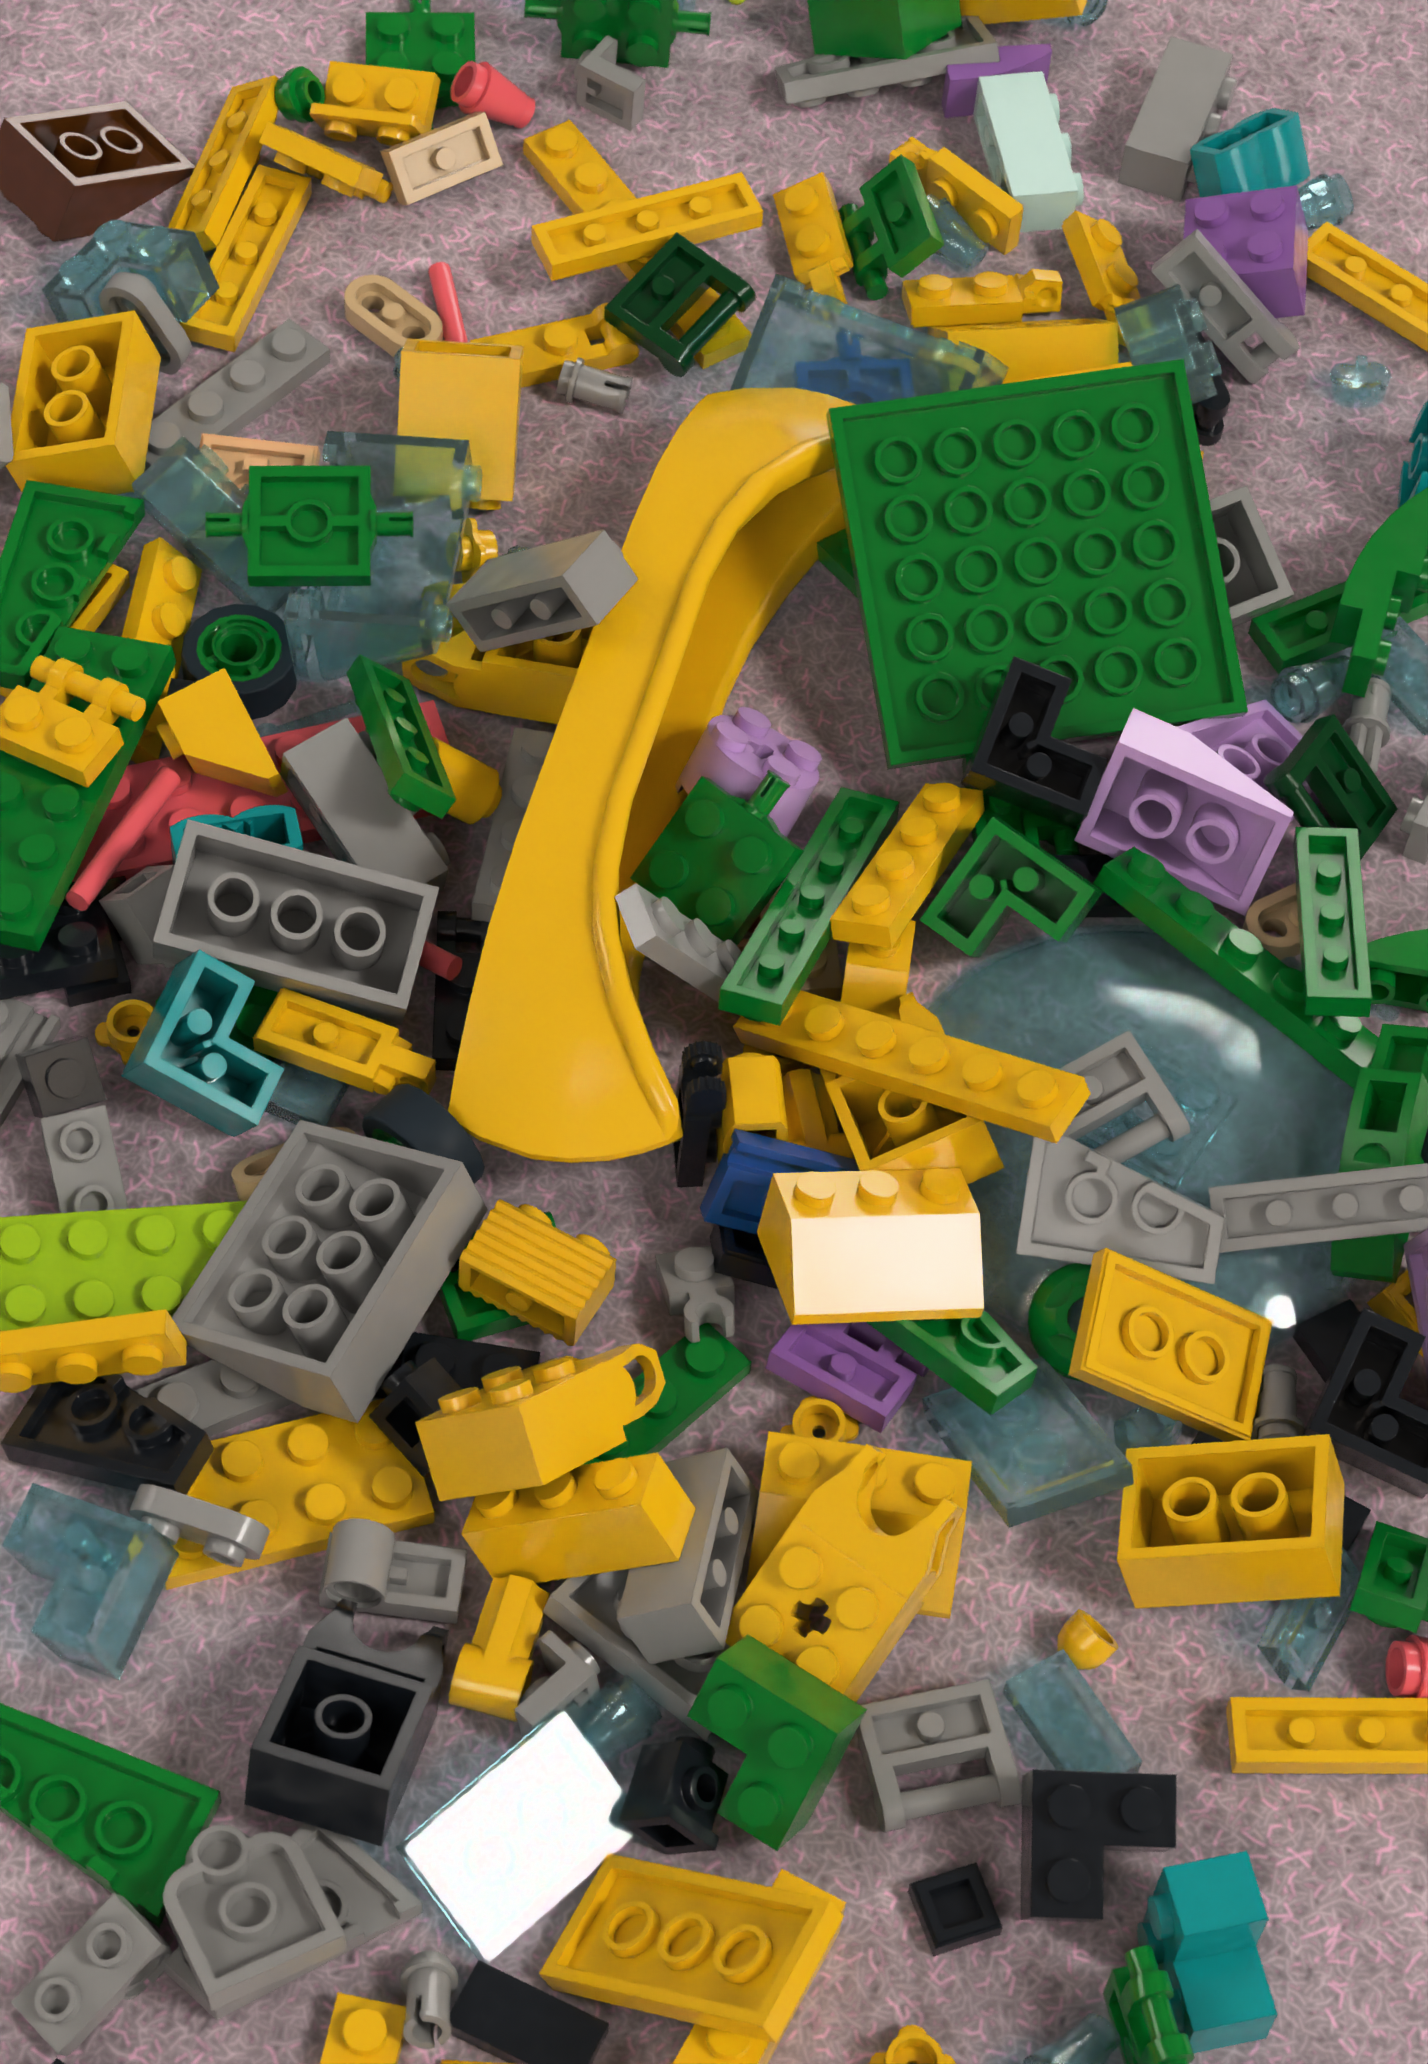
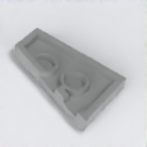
(1090, 1202)
(588, 1612)
(358, 1890)

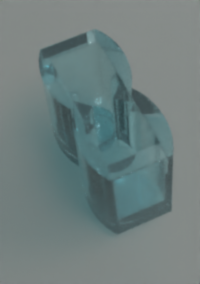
(1166, 329)

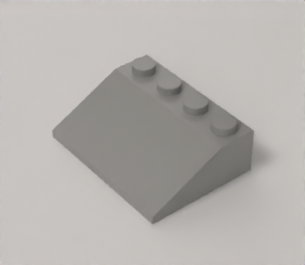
(331, 1266)

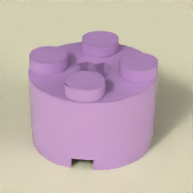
(740, 752)

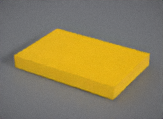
(1170, 1347)

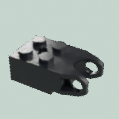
(346, 1729)

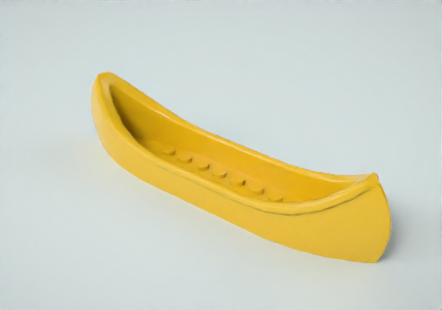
(554, 1022)

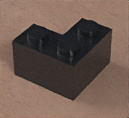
(1021, 760)
(1363, 1405)
(1071, 1823)

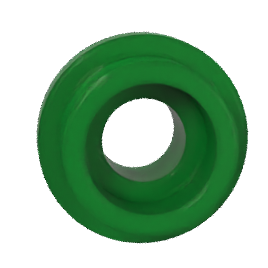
(297, 92)

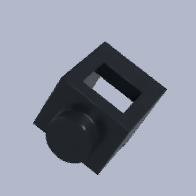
(412, 1396)
(675, 1796)

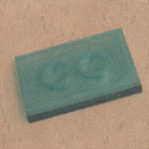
(1032, 1452)
(519, 1836)

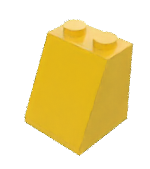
(469, 396)

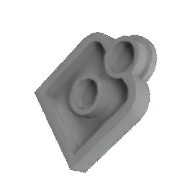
(248, 1912)

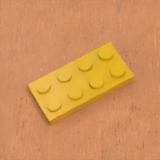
(302, 1483)
(692, 1946)

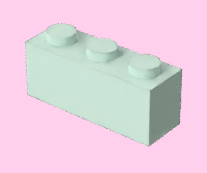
(1026, 148)

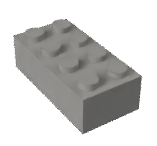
(296, 920)

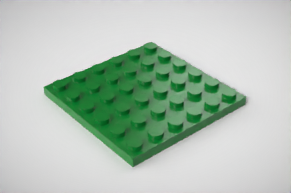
(1041, 530)

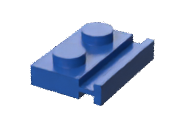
(745, 1173)

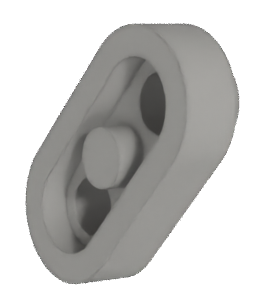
(136, 292)
(223, 1532)

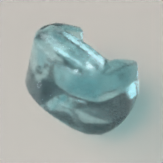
(1359, 383)
(1145, 1429)

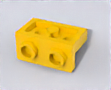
(376, 103)

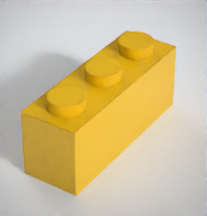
(583, 1522)

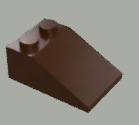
(85, 166)

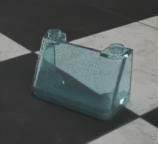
(852, 354)
(411, 578)

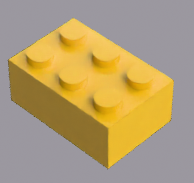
(85, 403)
(1232, 1522)

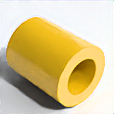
(472, 782)

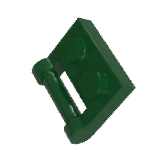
(665, 293)
(1337, 778)

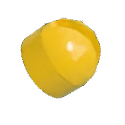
(1085, 1641)

